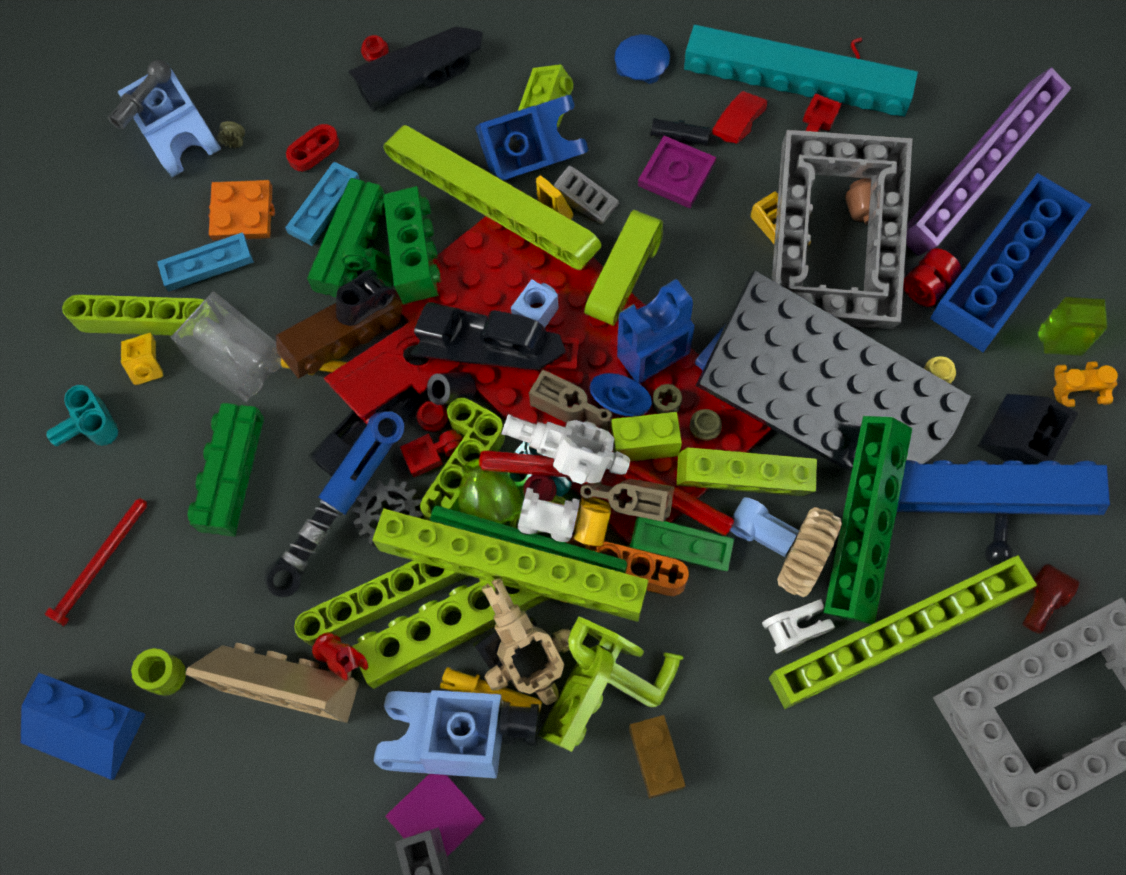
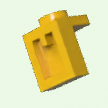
(139, 359)

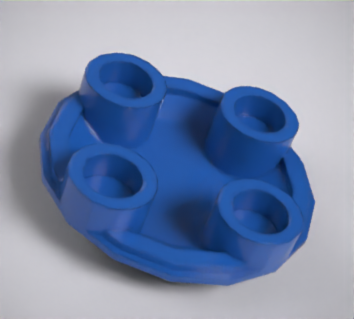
(642, 58)

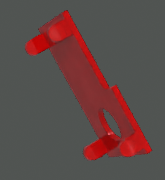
(384, 373)

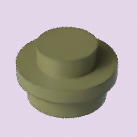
(705, 425)

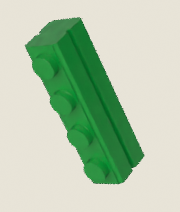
(351, 225)
(226, 469)

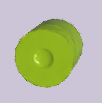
(158, 672)

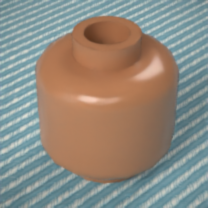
(859, 199)

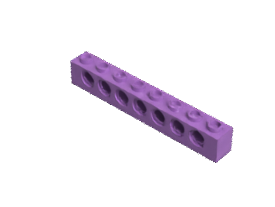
(984, 161)

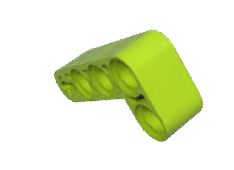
(636, 243)
(472, 442)

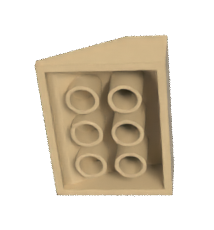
(276, 681)

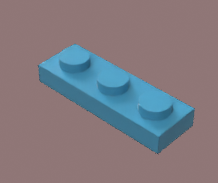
(320, 204)
(205, 262)

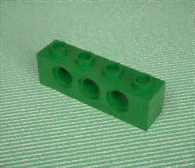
(410, 245)

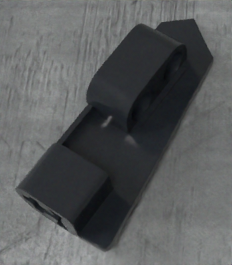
(426, 62)
(486, 340)
(338, 443)

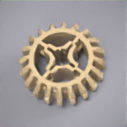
(809, 552)

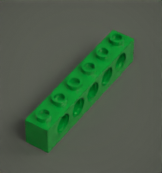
(868, 519)

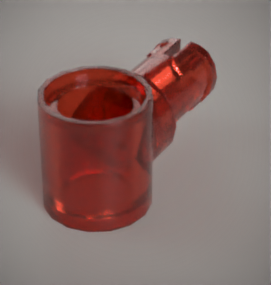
(1052, 591)

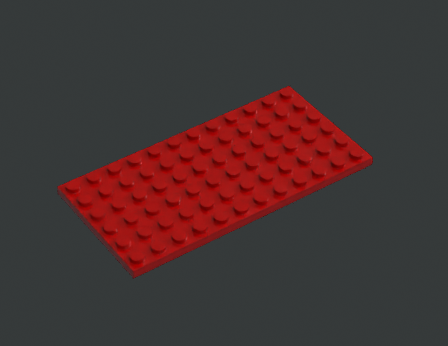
(489, 272)

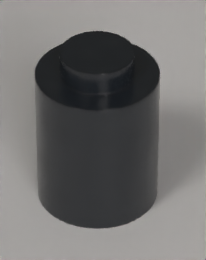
(447, 387)

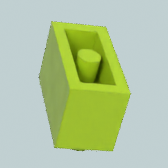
(647, 436)

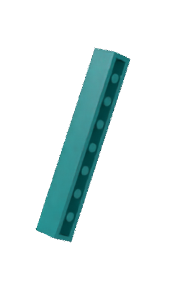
(800, 70)

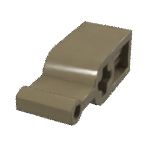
(554, 396)
(648, 501)

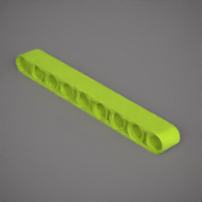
(493, 197)
(392, 599)

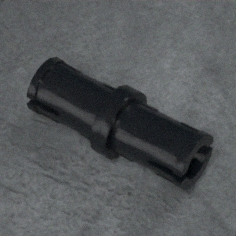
(680, 131)

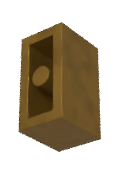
(656, 756)

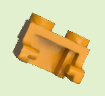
(1089, 379)

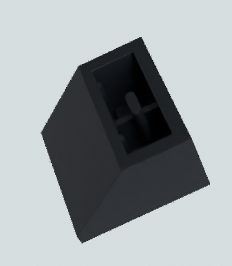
(1028, 429)

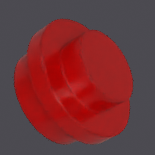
(374, 47)
(432, 416)

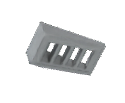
(580, 181)

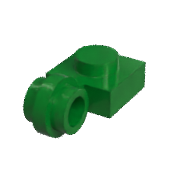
(356, 259)

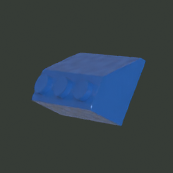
(78, 726)

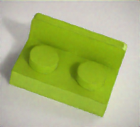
(546, 85)

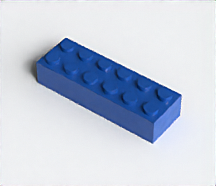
(1009, 262)

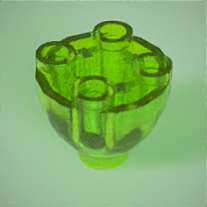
(488, 494)

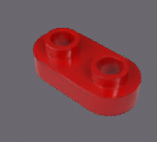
(311, 147)

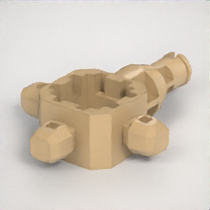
(517, 632)

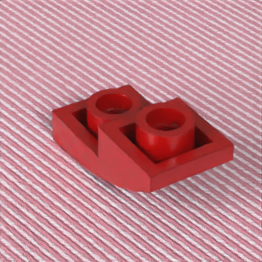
(738, 117)

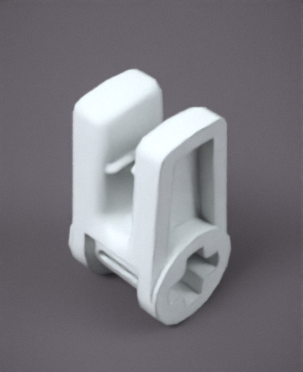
(786, 632)

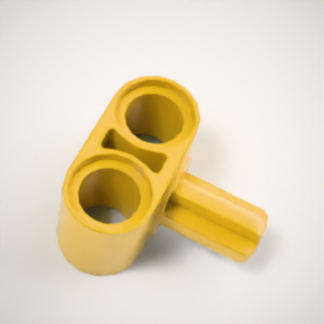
(591, 521)

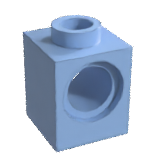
(533, 294)

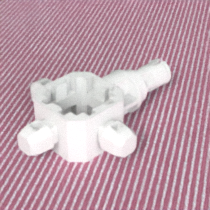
(577, 448)

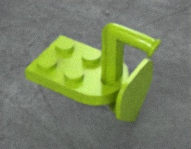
(589, 677)

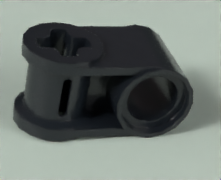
(362, 298)

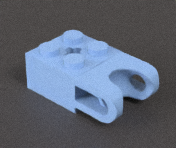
(171, 123)
(437, 730)

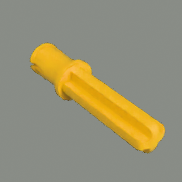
(462, 682)

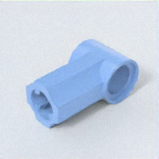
(755, 523)

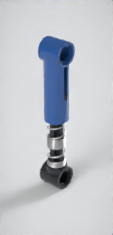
(336, 499)

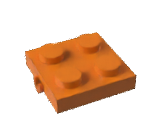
(241, 208)

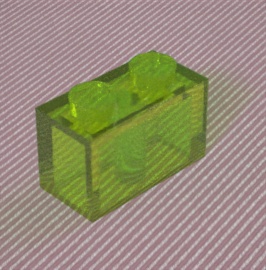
(1073, 326)

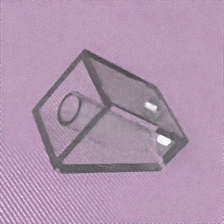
(228, 347)

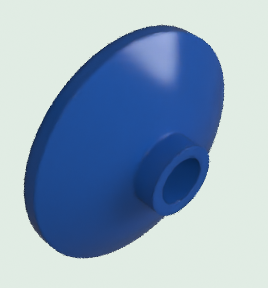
(620, 394)

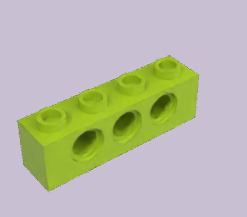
(746, 472)

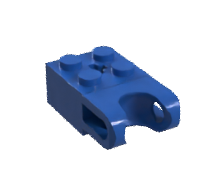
(538, 139)
(656, 333)

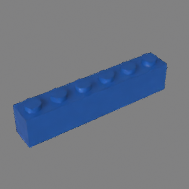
(1005, 488)

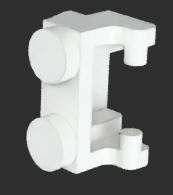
(548, 517)

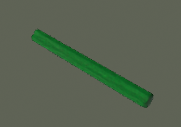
(513, 535)

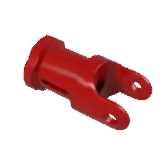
(338, 656)

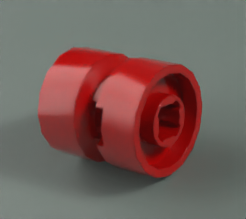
(932, 277)

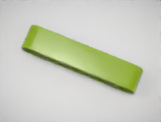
(126, 310)

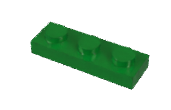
(682, 543)

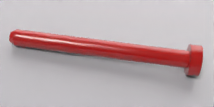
(96, 563)

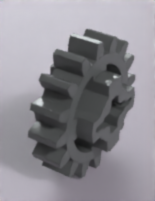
(381, 495)

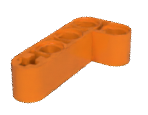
(651, 560)

